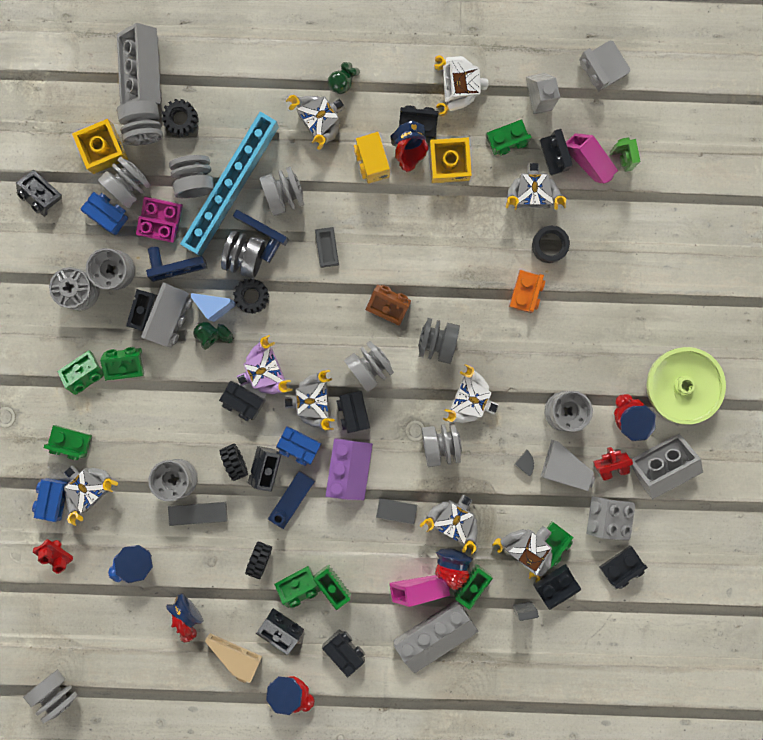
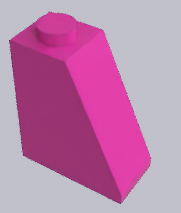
(591, 157)
(418, 590)

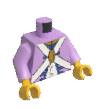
(263, 370)

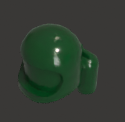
(341, 80)
(208, 334)

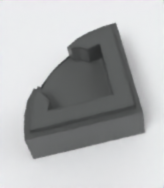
(526, 463)

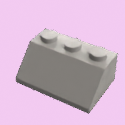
(167, 315)
(666, 466)

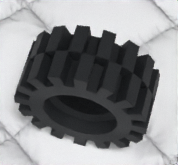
(172, 109)
(251, 307)
(233, 462)
(258, 560)

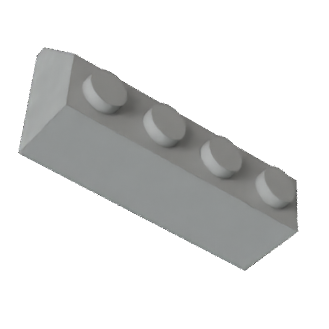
(138, 64)
(435, 636)

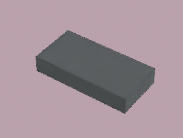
(326, 247)
(396, 511)
(525, 611)

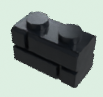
(141, 309)
(241, 400)
(354, 412)
(264, 468)
(344, 653)

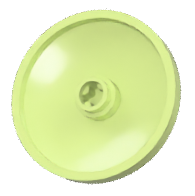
(686, 385)

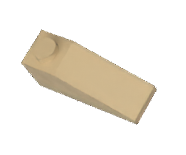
(236, 659)

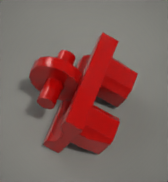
(613, 461)
(52, 553)

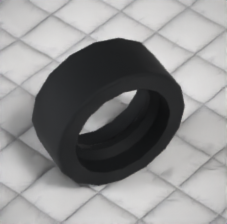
(554, 230)

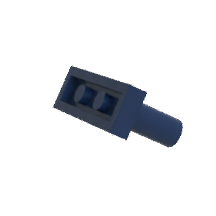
(275, 237)
(159, 271)
(291, 500)

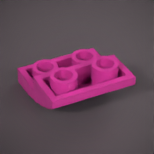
(159, 219)

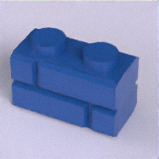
(104, 213)
(298, 445)
(50, 500)

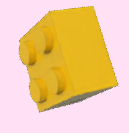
(99, 146)
(372, 156)
(450, 160)

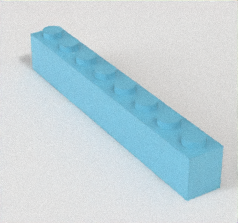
(230, 184)

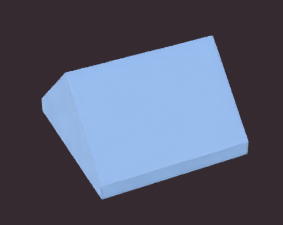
(213, 306)

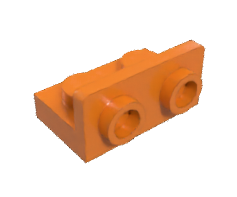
(526, 291)

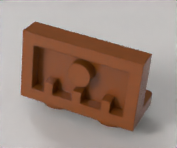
(388, 304)

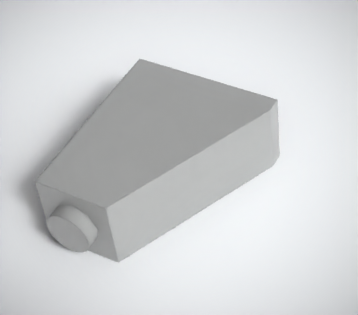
(542, 92)
(566, 468)

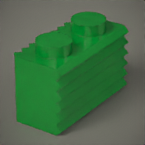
(475, 586)
(332, 587)

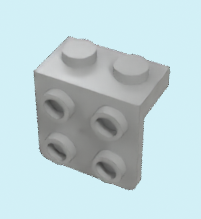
(604, 65)
(610, 519)

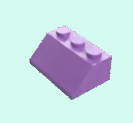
(349, 469)

